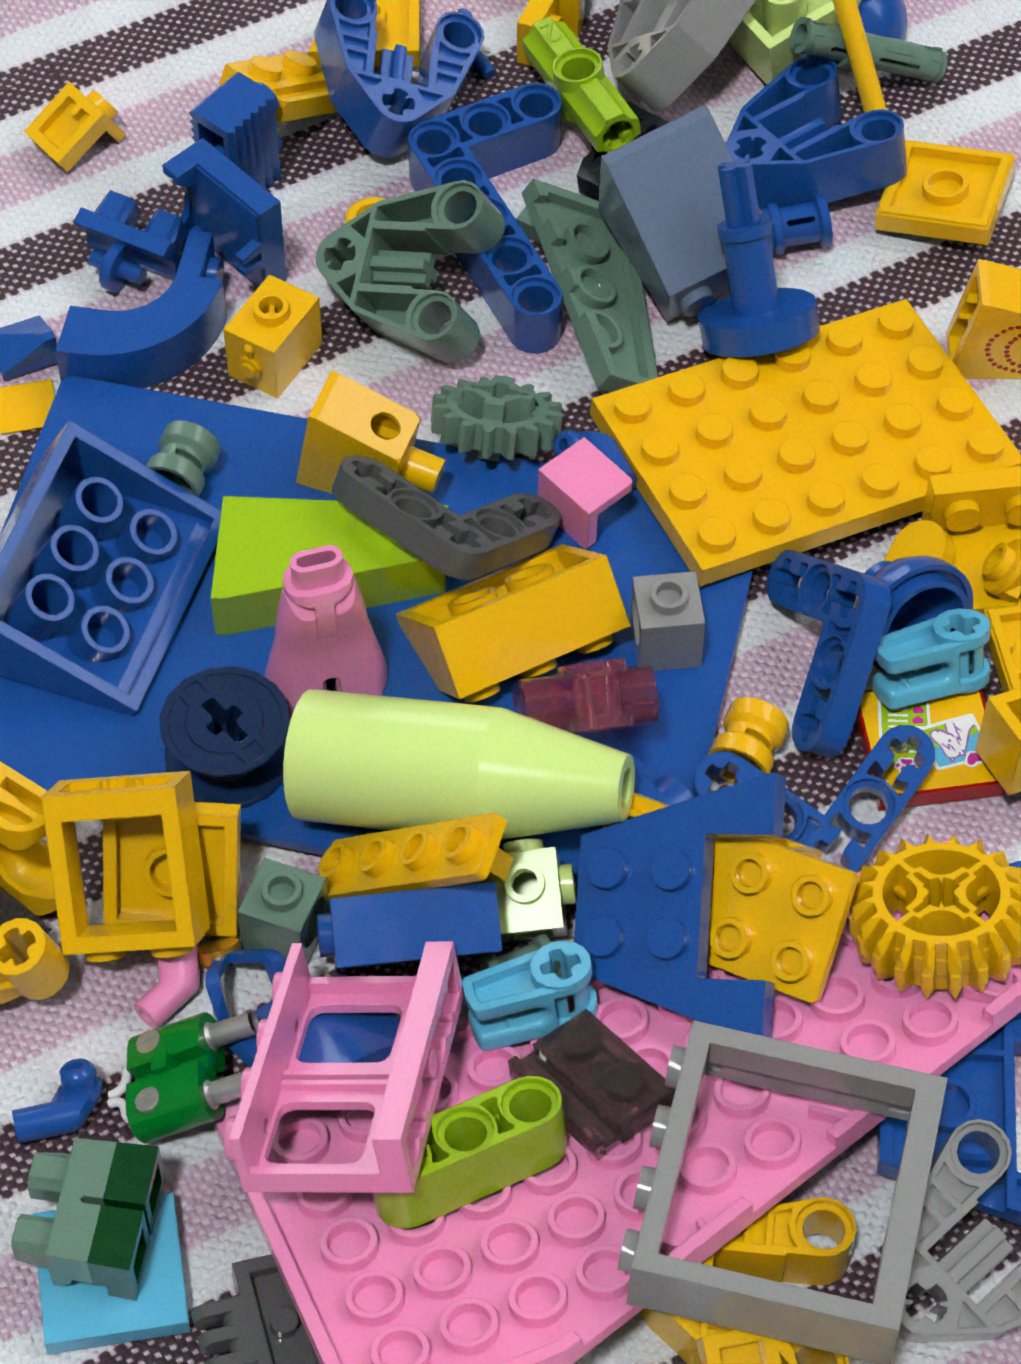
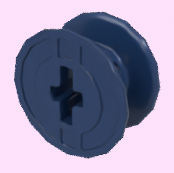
(239, 708)

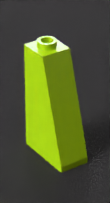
(264, 533)

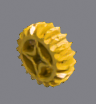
(941, 935)

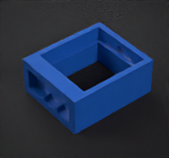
(398, 924)

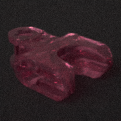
(591, 697)

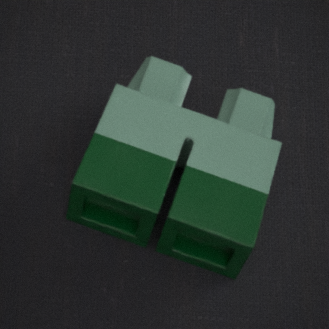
(102, 1215)

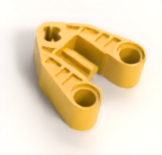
(777, 1251)

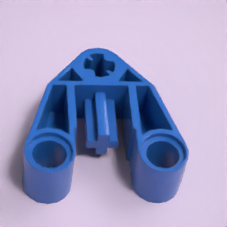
(387, 104)
(794, 153)

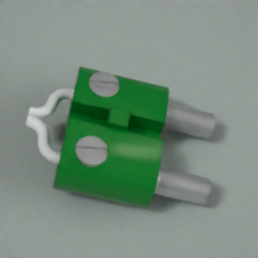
(177, 1075)

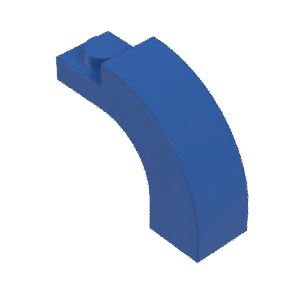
(154, 340)

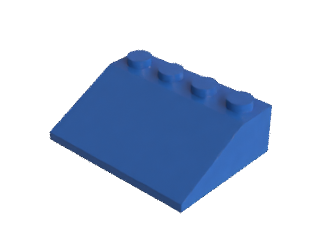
(97, 572)

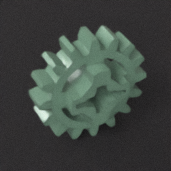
(496, 418)

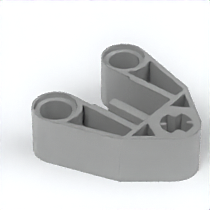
(668, 43)
(948, 1198)

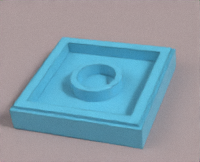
(87, 1317)

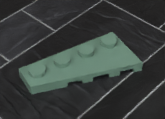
(596, 285)

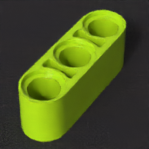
(482, 1150)

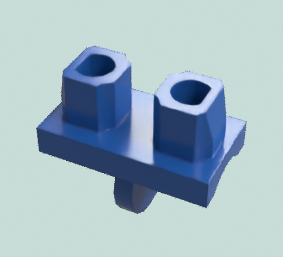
(125, 251)

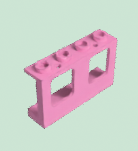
(397, 1090)

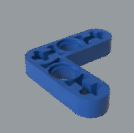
(848, 634)
(812, 826)

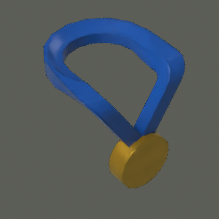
(226, 950)

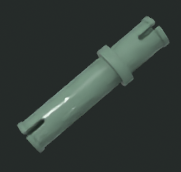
(888, 53)

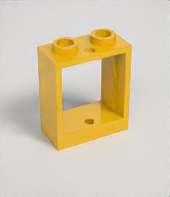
(126, 797)

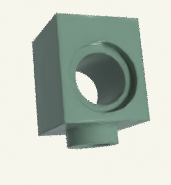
(282, 909)

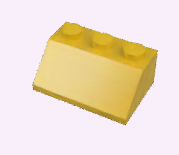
(516, 621)

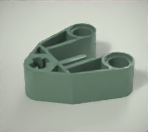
(392, 249)

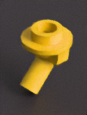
(1003, 570)

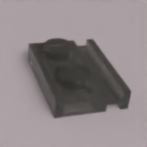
(602, 1082)

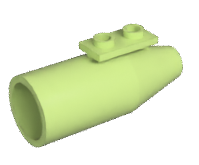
(439, 761)

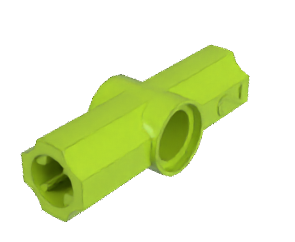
(582, 85)

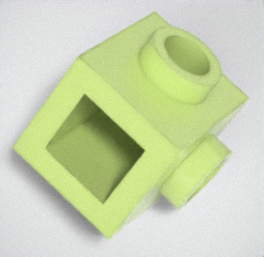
(534, 892)

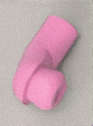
(177, 984)

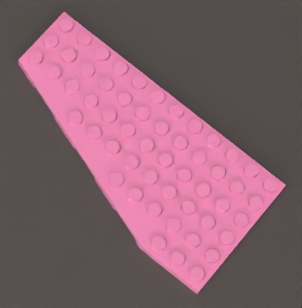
(538, 1261)

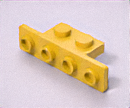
(418, 857)

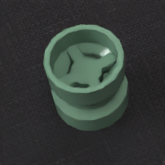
(186, 455)

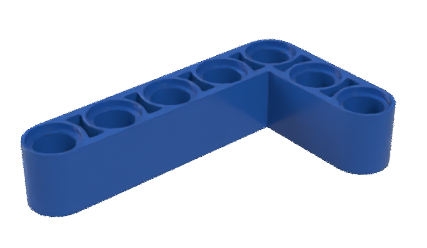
(479, 145)

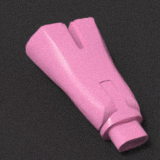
(323, 630)

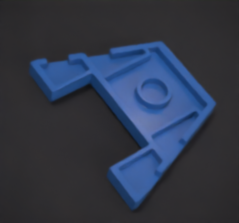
(650, 902)
(976, 1088)

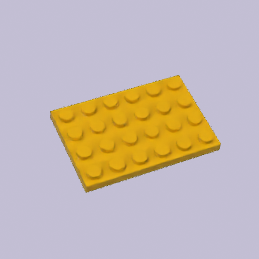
(801, 440)

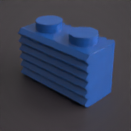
(242, 126)

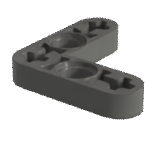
(450, 543)

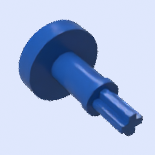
(757, 314)

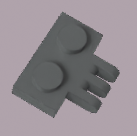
(257, 1323)

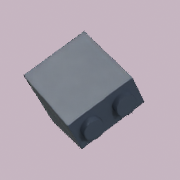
(665, 210)

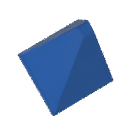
(26, 347)

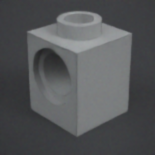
(667, 621)

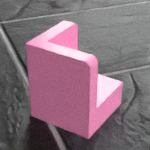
(582, 486)

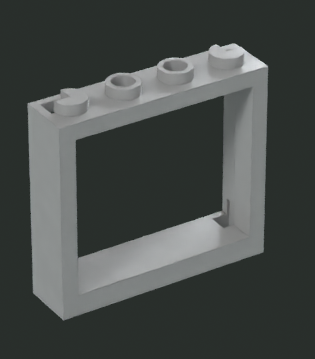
(758, 1303)

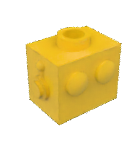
(273, 336)

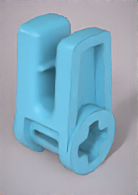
(931, 660)
(526, 997)

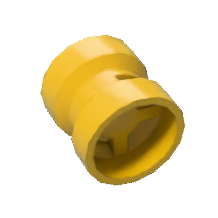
(752, 732)

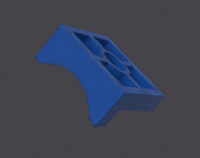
(233, 208)

